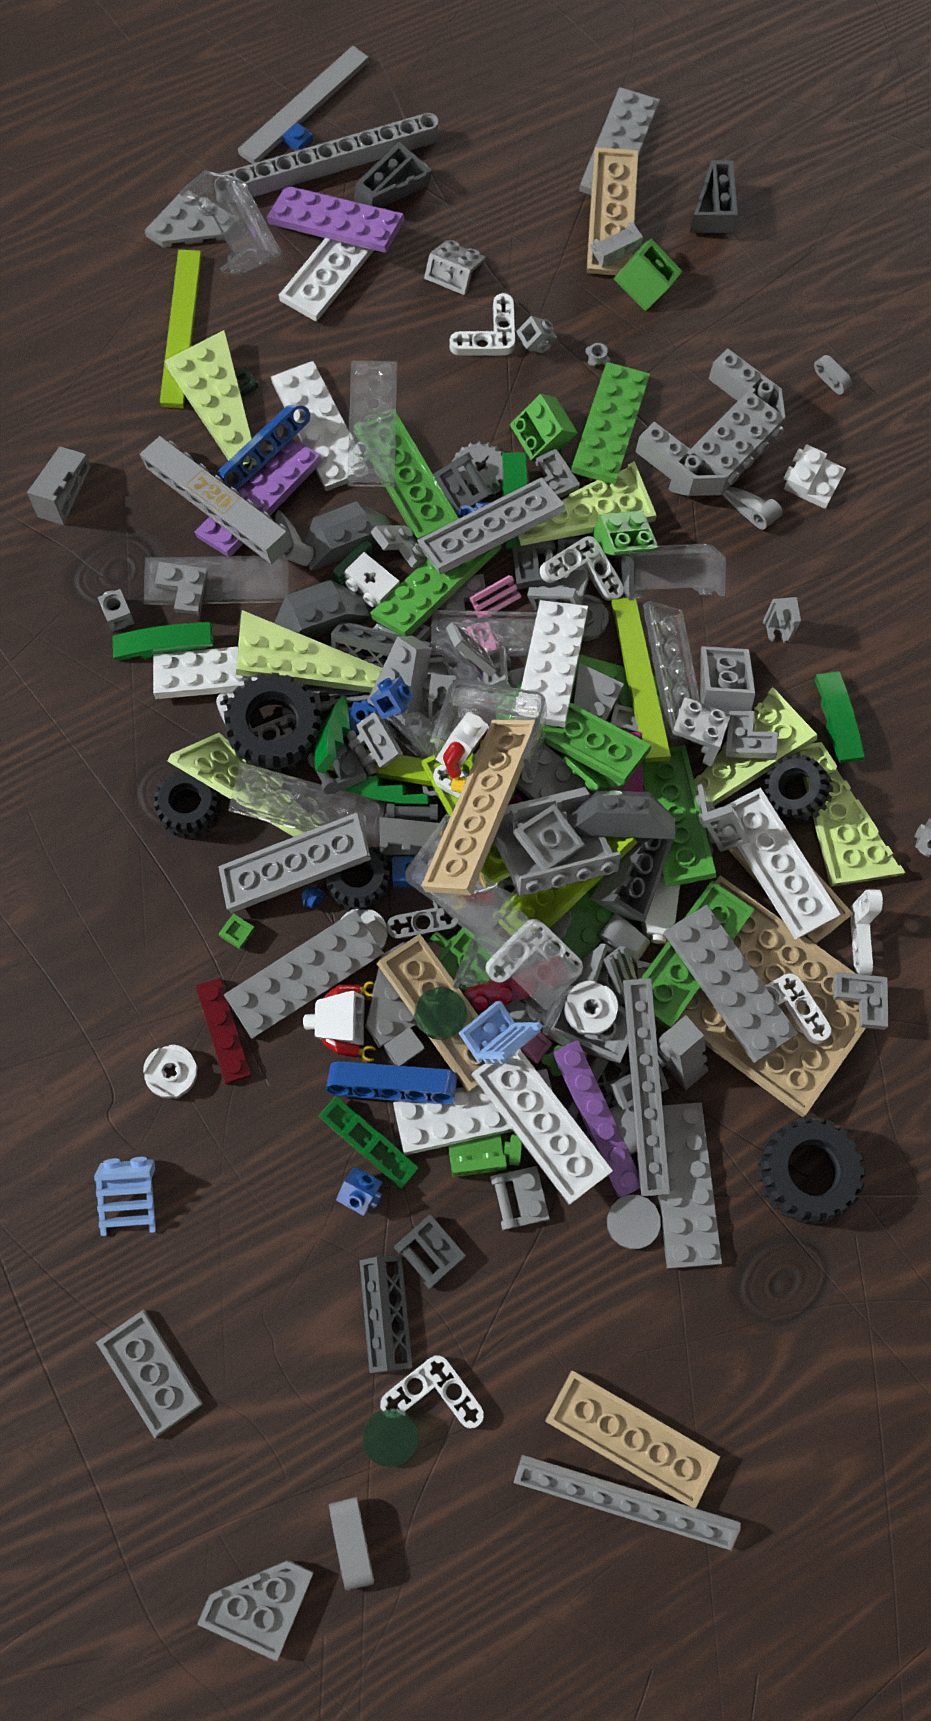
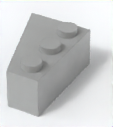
(59, 485)
(408, 660)
(596, 692)
(403, 837)
(681, 1052)

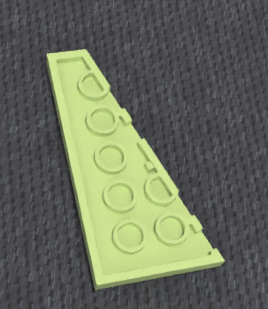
(211, 387)
(589, 502)
(275, 649)
(215, 765)
(732, 774)
(846, 832)

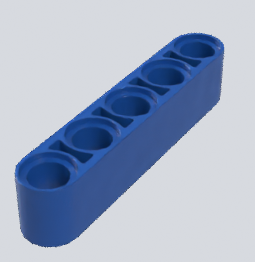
(274, 445)
(391, 1082)

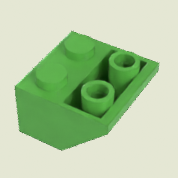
(647, 274)
(543, 427)
(624, 533)

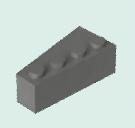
(634, 884)

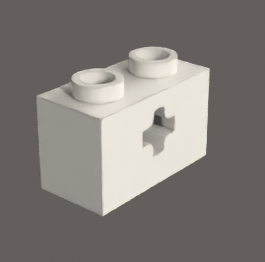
(370, 580)

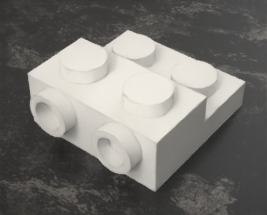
(813, 476)

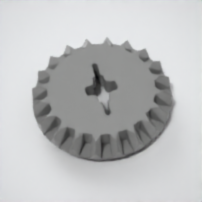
(483, 455)

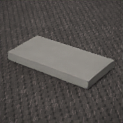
(149, 1373)

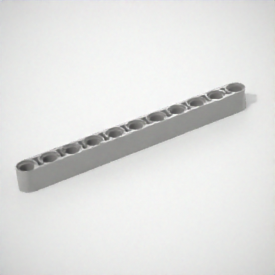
(337, 154)

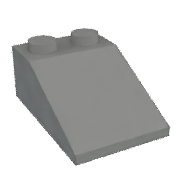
(726, 679)
(607, 1045)

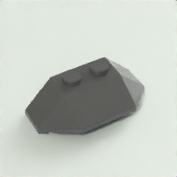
(341, 531)
(320, 609)
(623, 816)

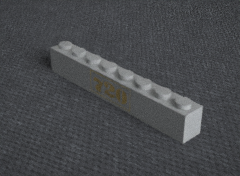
(216, 499)

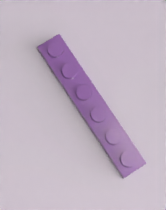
(597, 1117)

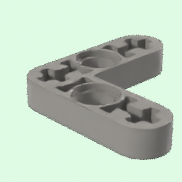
(436, 923)

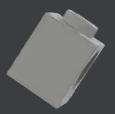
(119, 618)

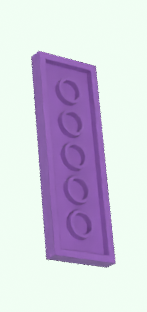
(335, 219)
(266, 489)

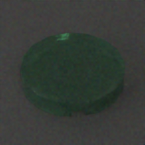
(440, 1013)
(390, 1437)

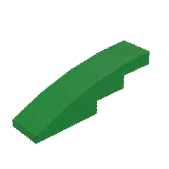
(513, 478)
(162, 640)
(840, 717)
(331, 735)
(395, 794)
(368, 1142)

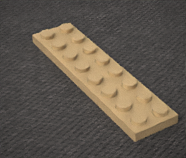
(479, 809)

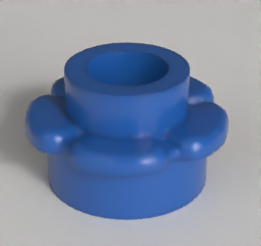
(312, 896)

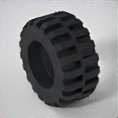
(272, 692)
(839, 1151)

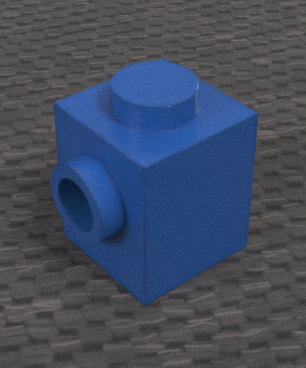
(399, 867)

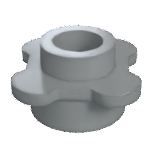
(597, 349)

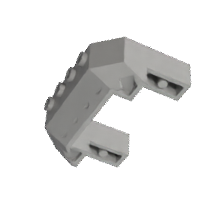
(731, 443)

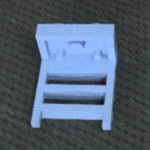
(496, 1036)
(122, 1179)

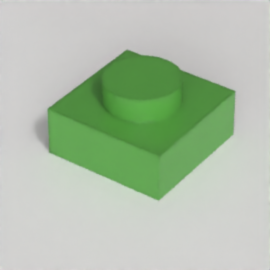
(236, 931)
(512, 1150)

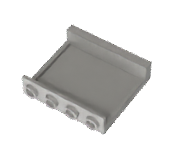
(590, 862)

